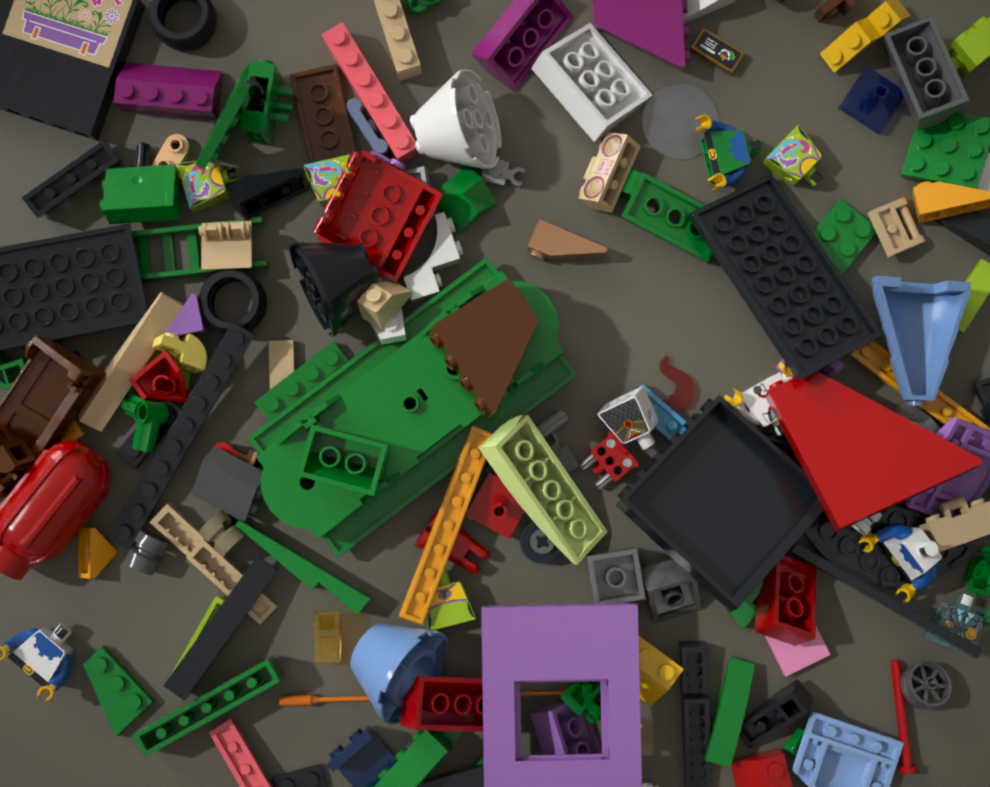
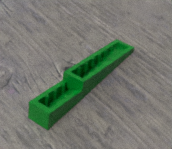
(306, 569)

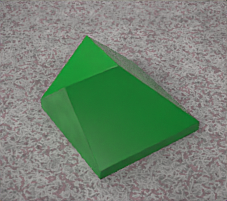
(465, 198)

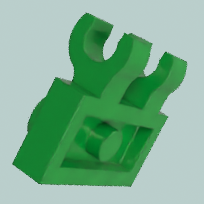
(580, 698)

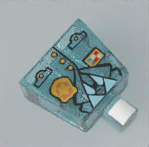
(958, 620)

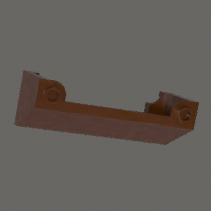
(45, 399)

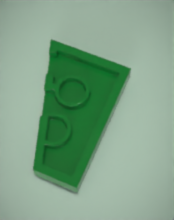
(116, 689)

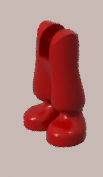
(462, 546)

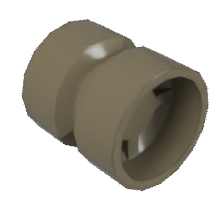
(222, 533)

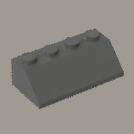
(925, 72)

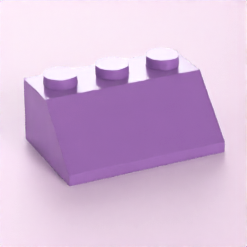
(564, 731)

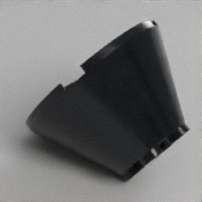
(333, 279)

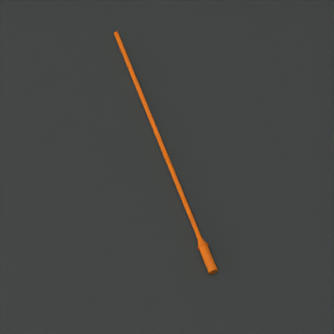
(299, 700)

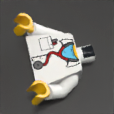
(753, 403)

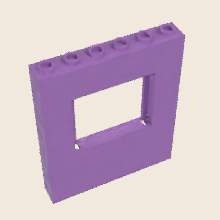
(561, 646)

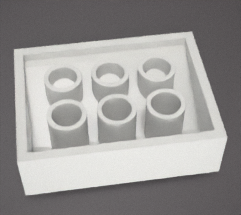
(591, 81)

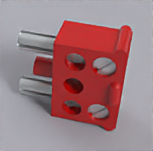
(618, 452)

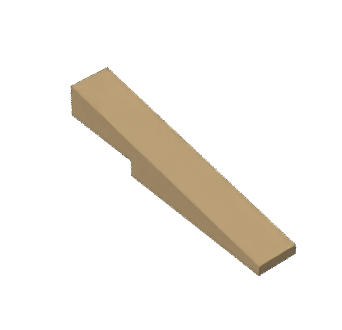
(128, 362)
(205, 557)

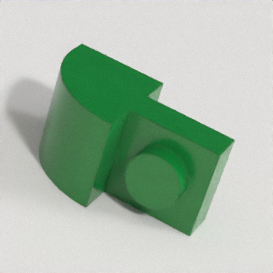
(747, 609)

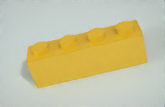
(655, 671)

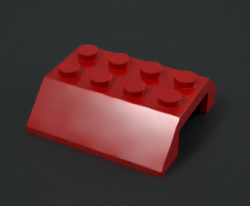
(379, 209)

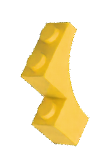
(864, 33)

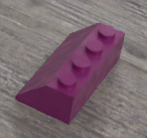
(520, 38)
(169, 91)

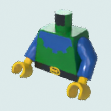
(725, 151)

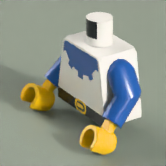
(911, 552)
(42, 656)

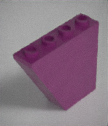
(648, 26)

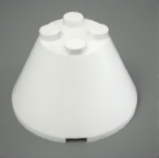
(459, 123)

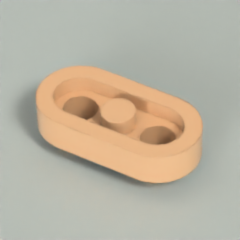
(170, 155)

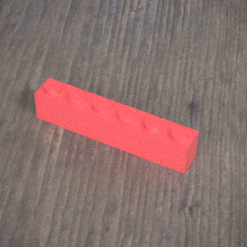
(370, 93)

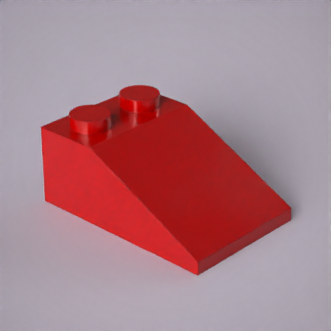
(788, 603)

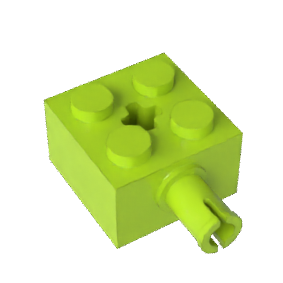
(971, 47)

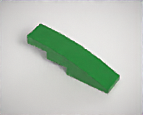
(730, 711)

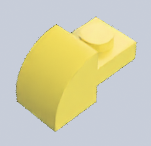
(187, 351)

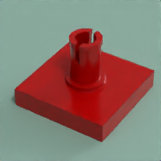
(495, 506)

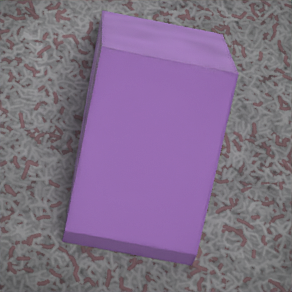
(189, 319)

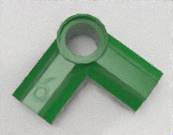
(148, 416)

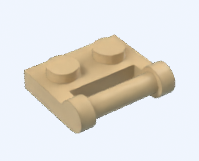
(891, 230)

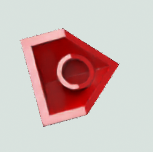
(161, 380)

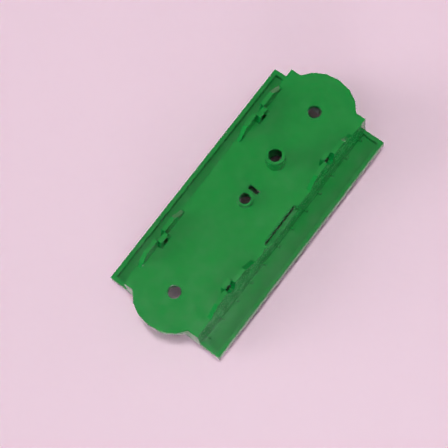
(369, 400)

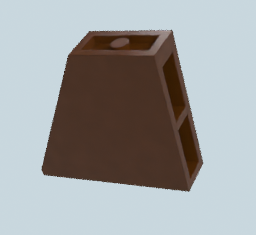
(486, 342)

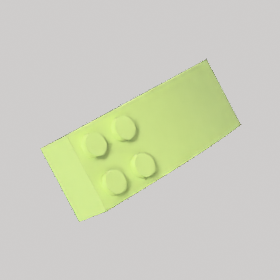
(543, 487)

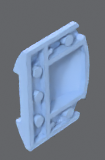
(845, 755)

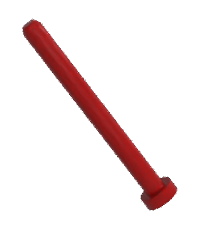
(907, 763)

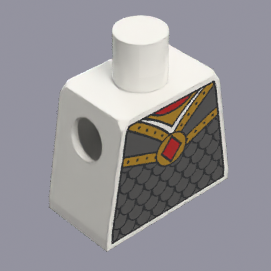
(631, 417)

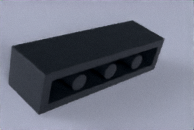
(71, 179)

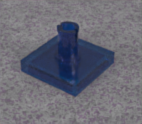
(872, 100)

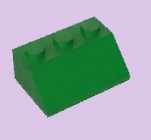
(343, 460)

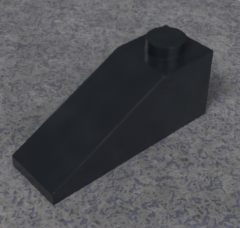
(263, 191)
(776, 713)

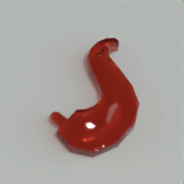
(684, 386)

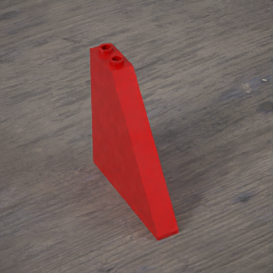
(860, 451)

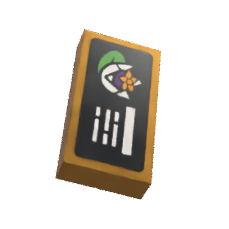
(717, 51)

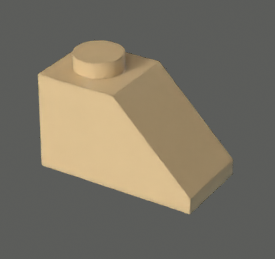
(382, 302)

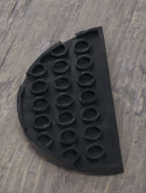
(874, 566)

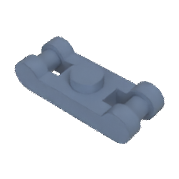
(366, 127)

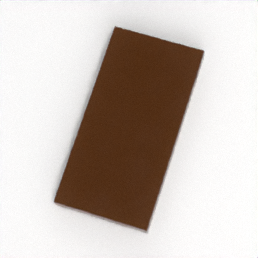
(323, 113)

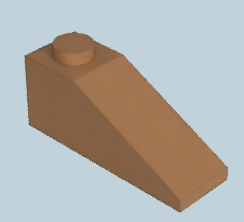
(556, 243)

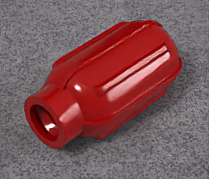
(50, 505)

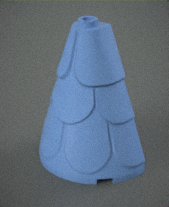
(919, 331)

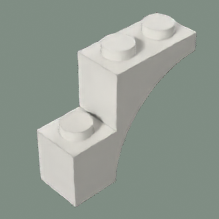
(446, 253)

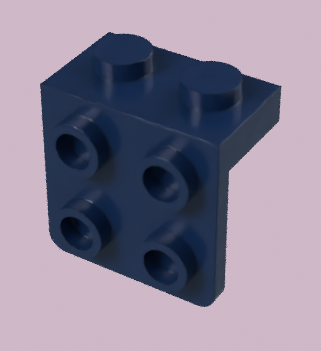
(362, 758)

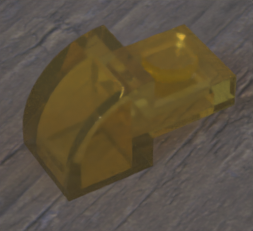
(327, 636)

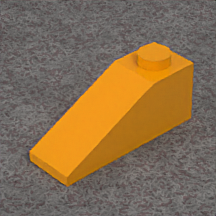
(946, 200)

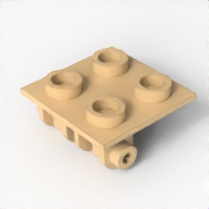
(226, 245)

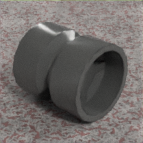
(146, 552)

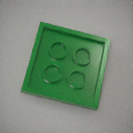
(950, 151)

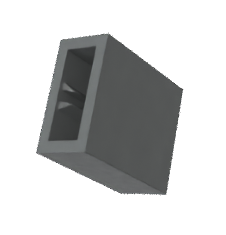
(229, 484)

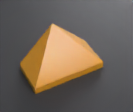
(93, 553)

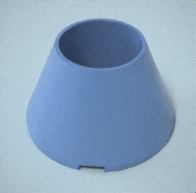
(391, 659)

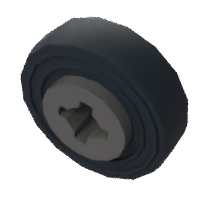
(532, 544)

